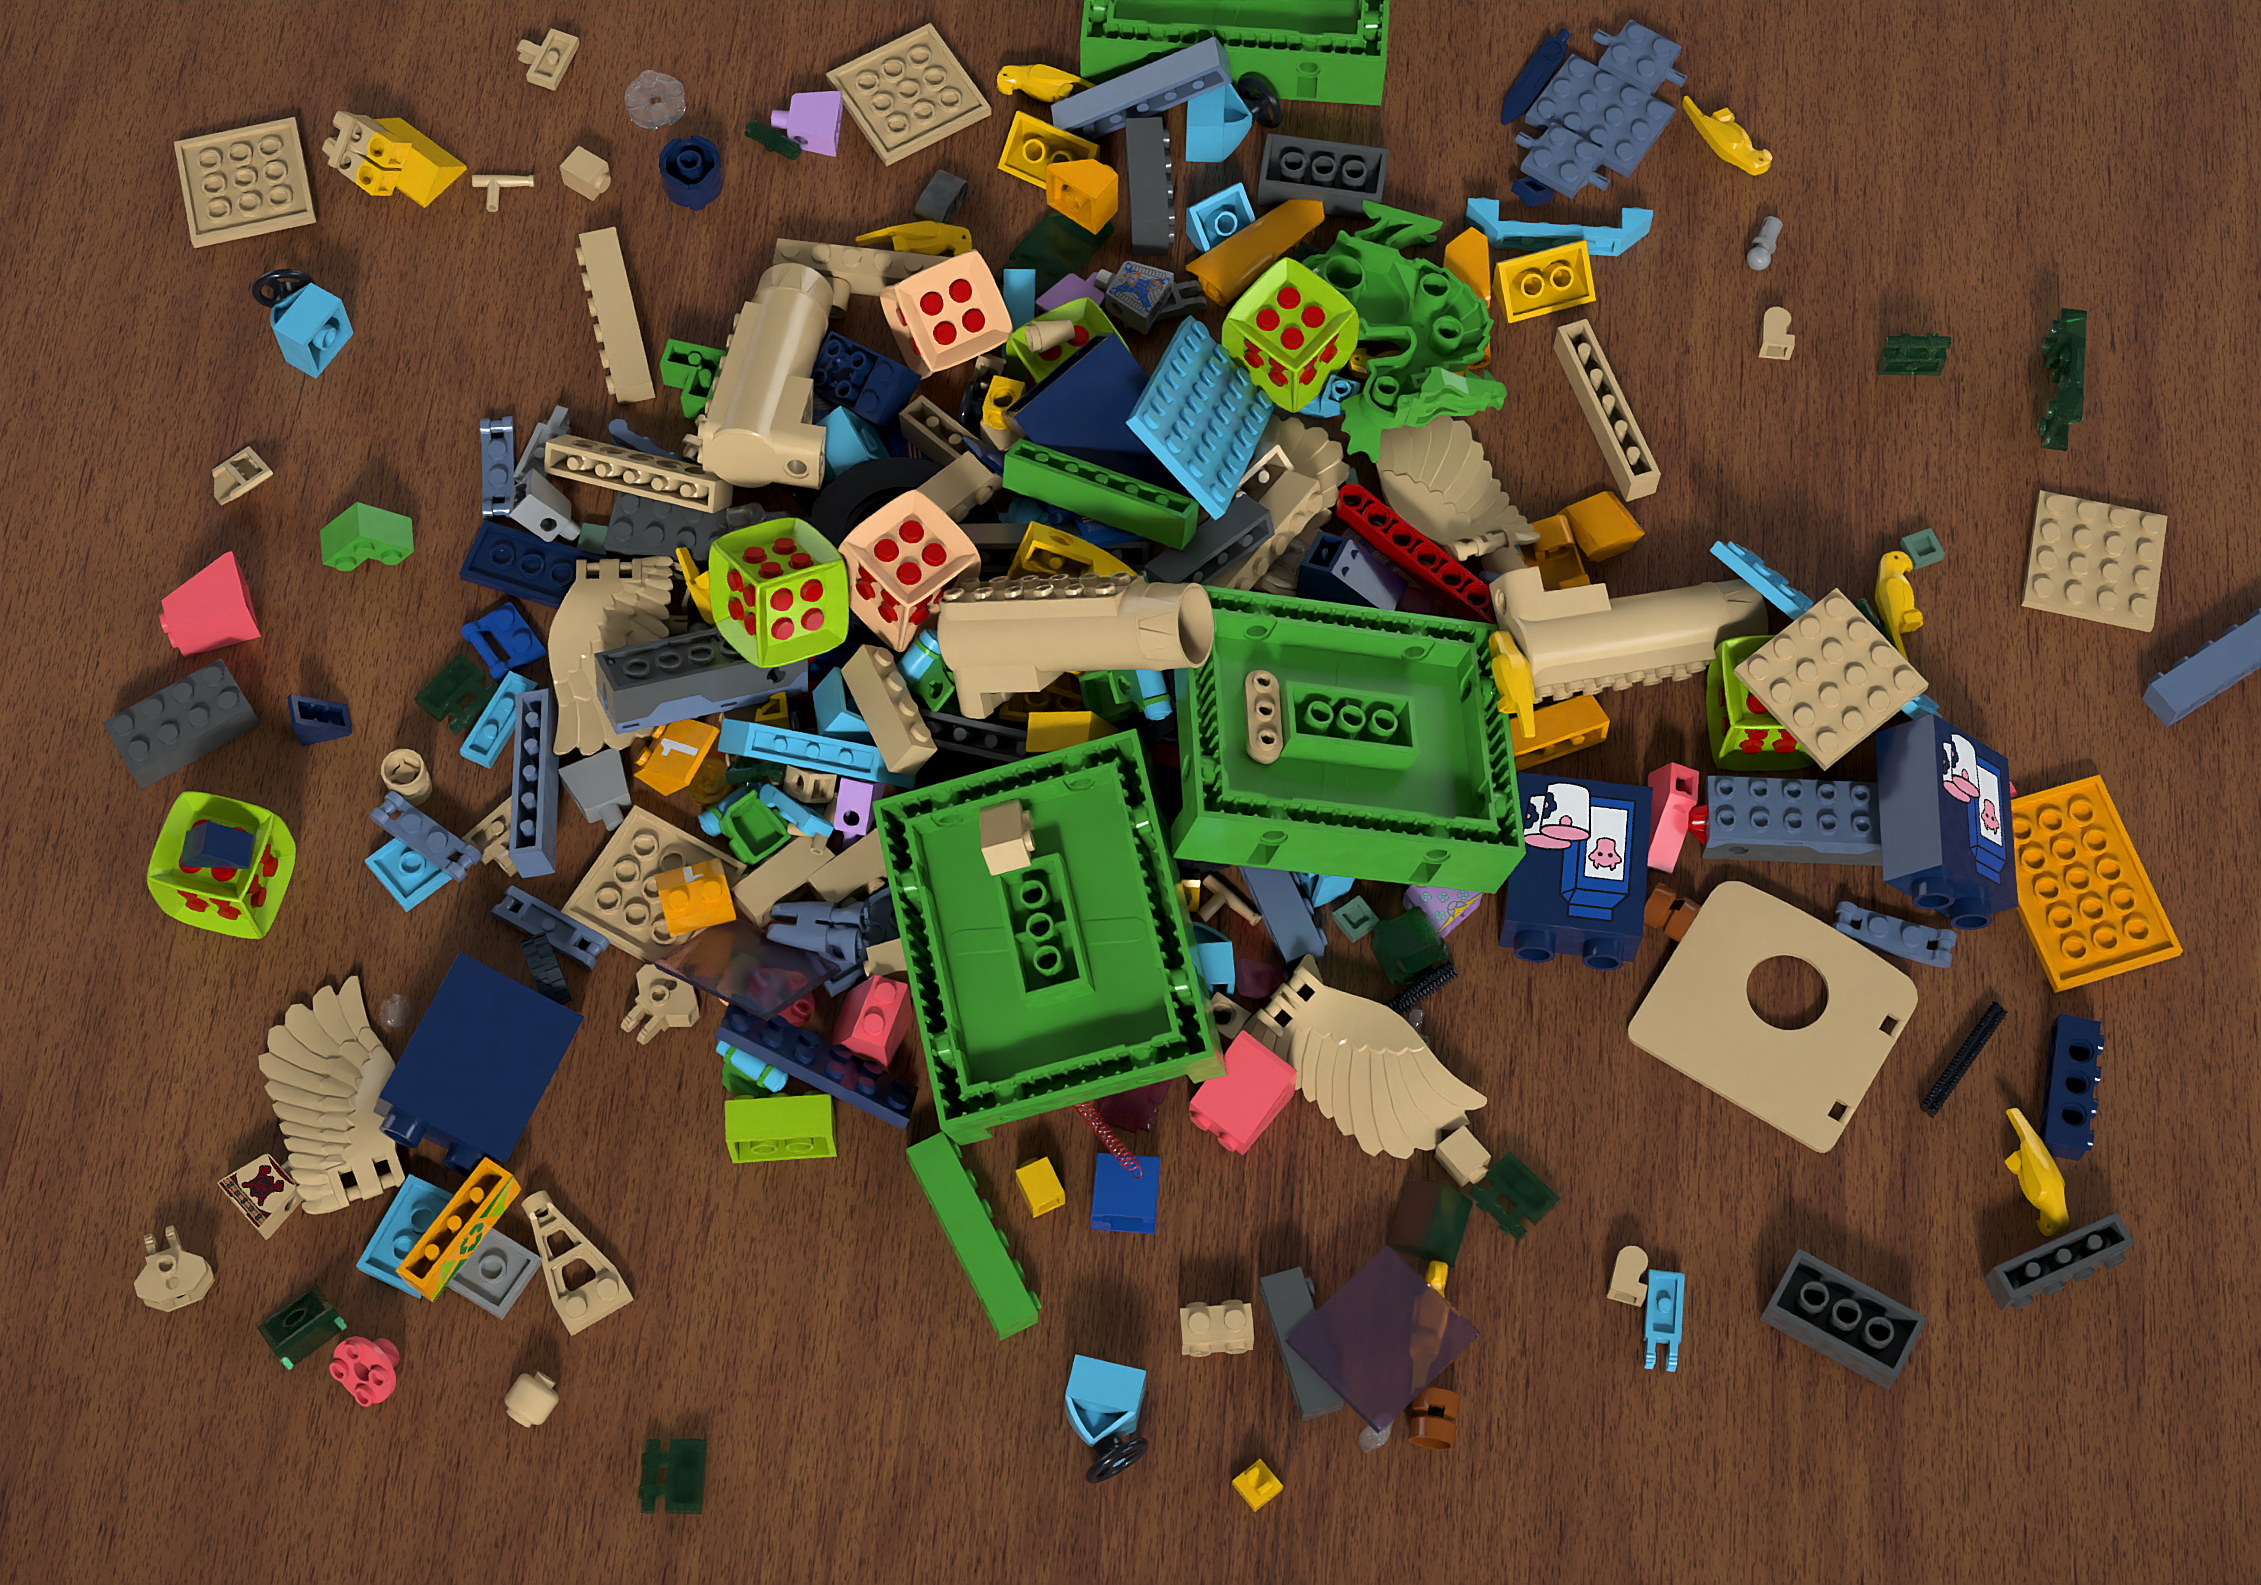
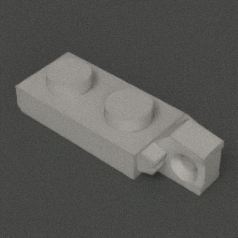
(535, 451)

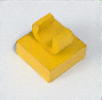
(1257, 1485)

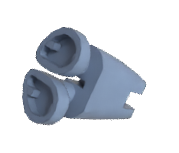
(817, 924)

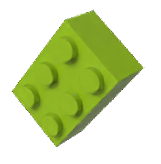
(780, 1127)

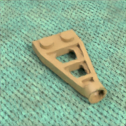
(594, 1299)

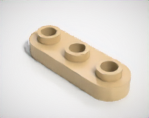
(1260, 726)

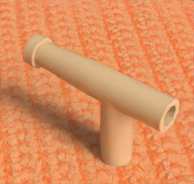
(494, 183)
(820, 841)
(1221, 896)

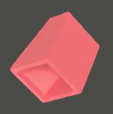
(210, 609)
(874, 1020)
(1247, 1098)

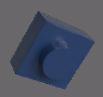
(1532, 191)

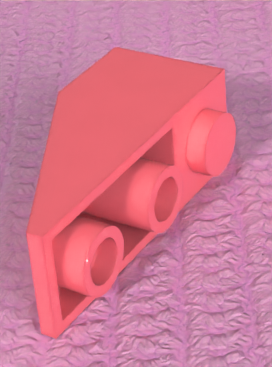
(1672, 799)

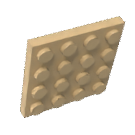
(908, 94)
(244, 182)
(2094, 561)
(1830, 678)
(621, 889)

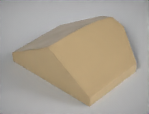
(239, 475)

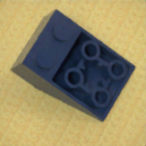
(863, 381)
(1346, 573)

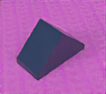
(318, 719)
(217, 847)

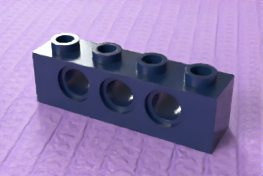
(2083, 1037)

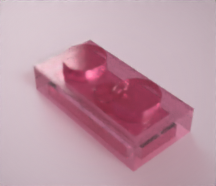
(1258, 978)

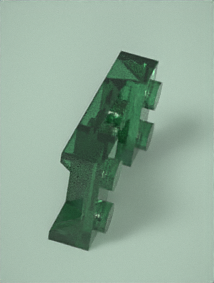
(2066, 356)

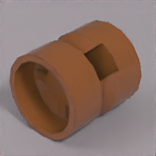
(1670, 912)
(1427, 1428)

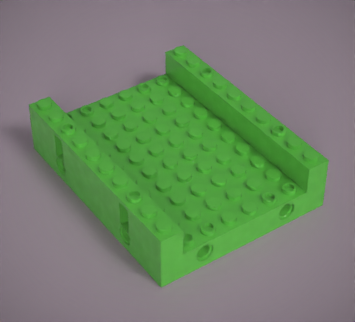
(1292, 46)
(1385, 753)
(1054, 972)

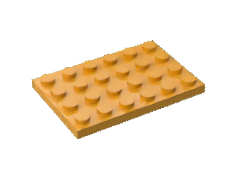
(2085, 887)

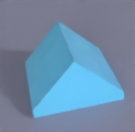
(1218, 217)

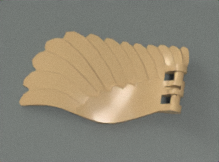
(1314, 457)
(1447, 490)
(596, 619)
(1364, 1067)
(325, 1086)

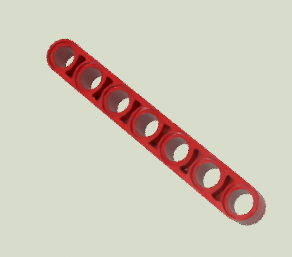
(1416, 550)

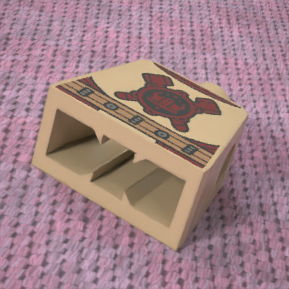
(263, 1193)

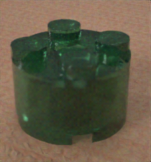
(1408, 946)

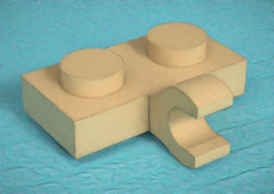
(549, 60)

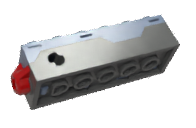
(686, 680)
(1788, 820)

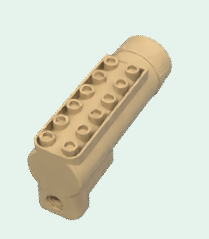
(763, 400)
(1031, 630)
(1594, 642)

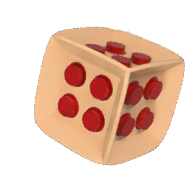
(946, 314)
(903, 565)

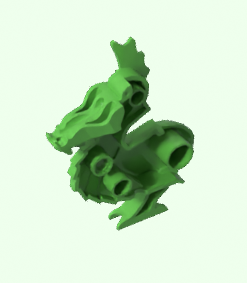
(1419, 310)

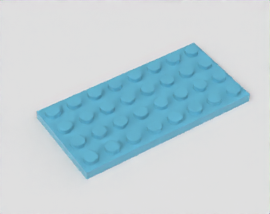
(1201, 416)
(1791, 602)

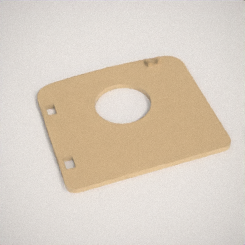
(1789, 1078)

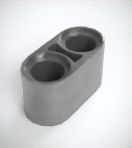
(941, 198)

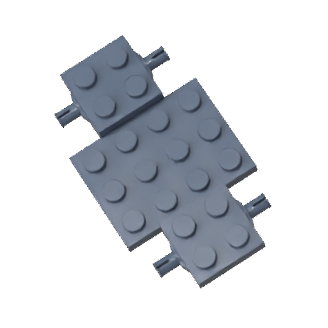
(1602, 111)

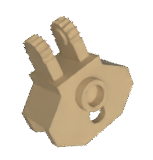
(663, 1001)
(172, 1275)

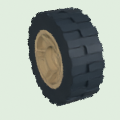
(545, 968)

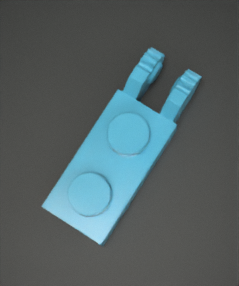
(795, 811)
(1663, 1315)

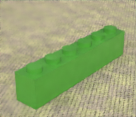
(1100, 494)
(973, 1236)

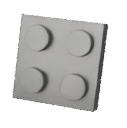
(496, 1273)

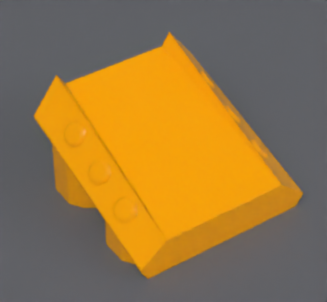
(1601, 527)

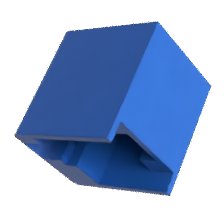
(1122, 1200)

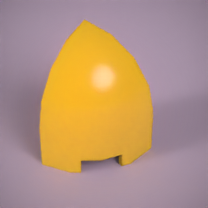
(775, 713)

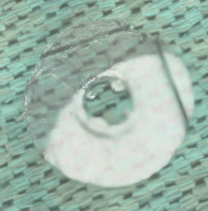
(651, 85)

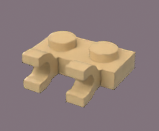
(493, 836)

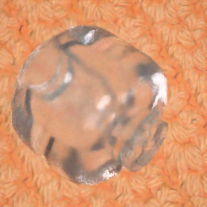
(396, 1011)

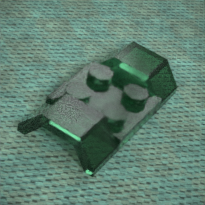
(1054, 250)

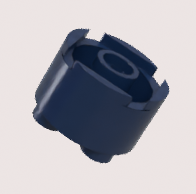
(691, 172)

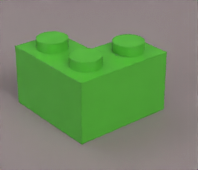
(693, 370)
(365, 534)

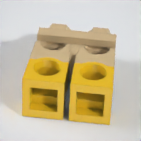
(366, 153)

